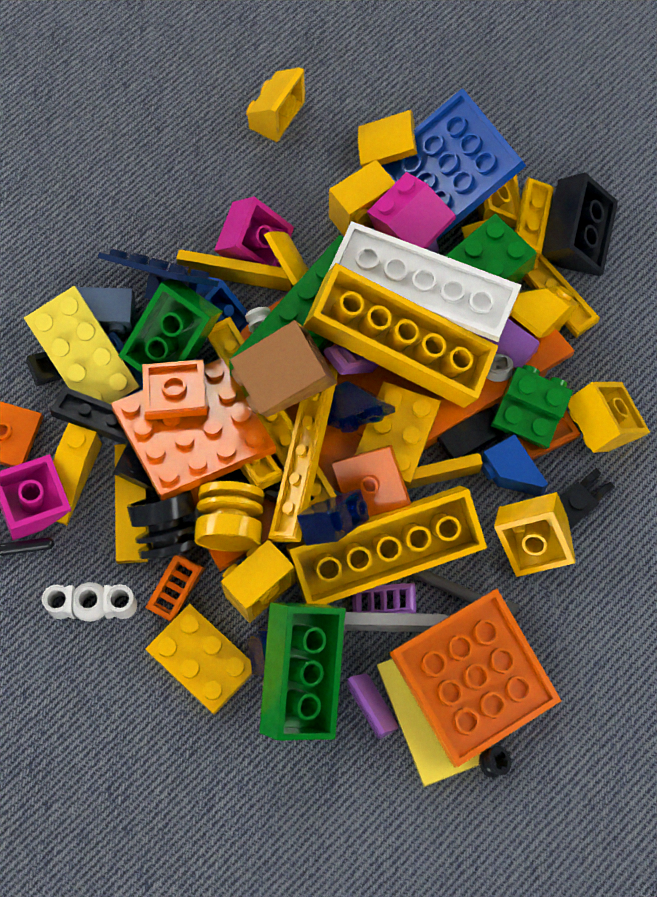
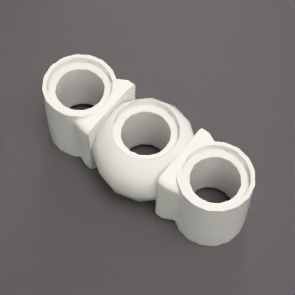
(75, 597)

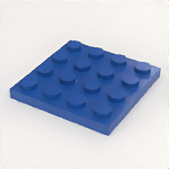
(459, 156)

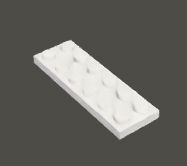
(435, 282)

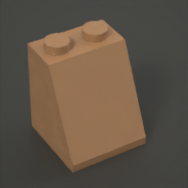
(282, 370)

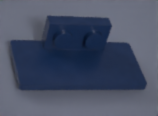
(159, 270)

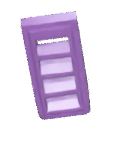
(347, 361)
(383, 590)

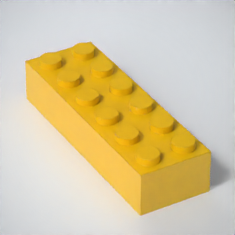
(401, 336)
(389, 547)

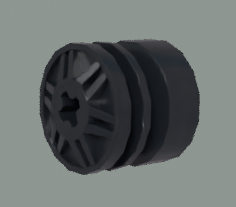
(164, 525)

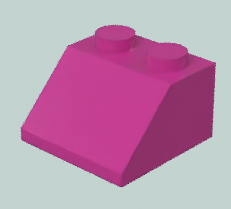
(411, 212)
(245, 230)
(31, 497)

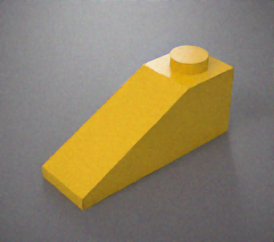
(74, 462)

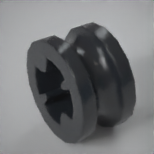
(487, 762)

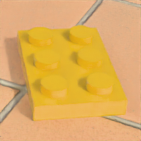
(404, 430)
(201, 659)

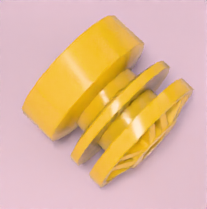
(229, 516)

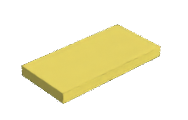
(422, 742)

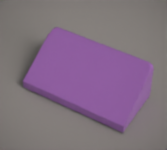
(516, 344)
(372, 705)

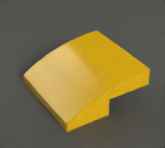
(387, 139)
(287, 255)

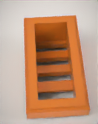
(197, 571)

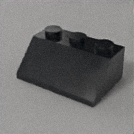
(580, 225)

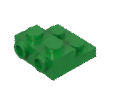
(532, 406)

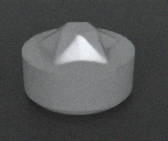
(501, 368)

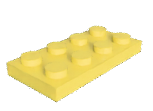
(81, 348)

